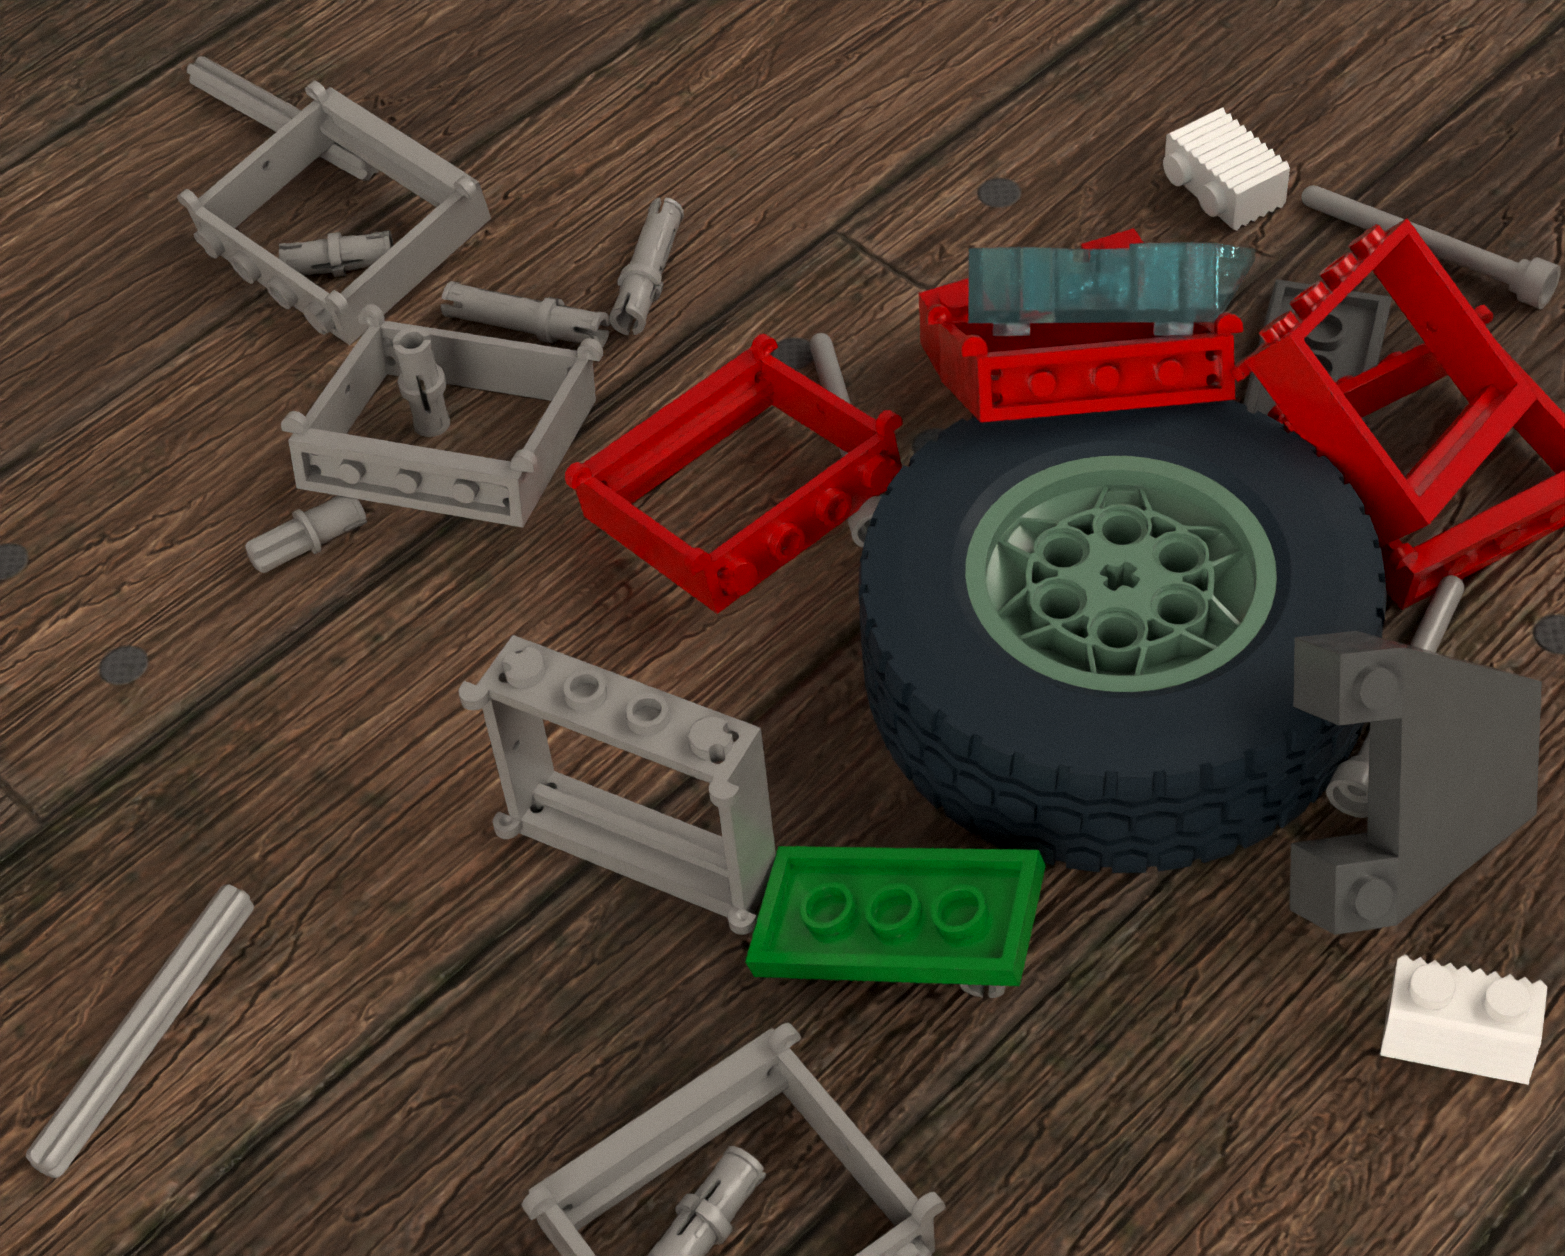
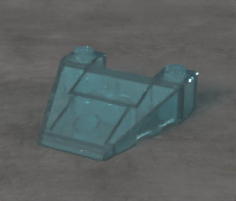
(1133, 284)

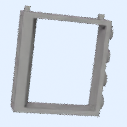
(328, 120)
(432, 478)
(608, 830)
(701, 1113)

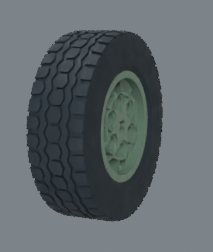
(1101, 625)

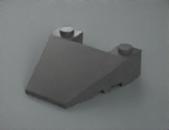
(1445, 774)

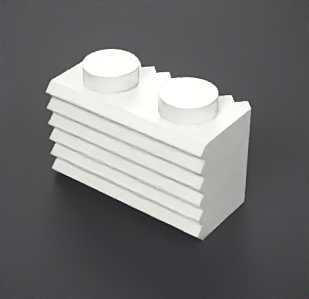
(1226, 169)
(1464, 1020)

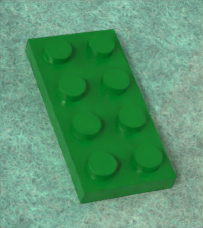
(898, 915)

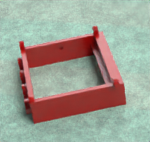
(1452, 333)
(1083, 366)
(699, 421)
(1490, 535)

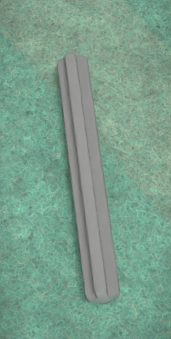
(265, 109)
(139, 1032)

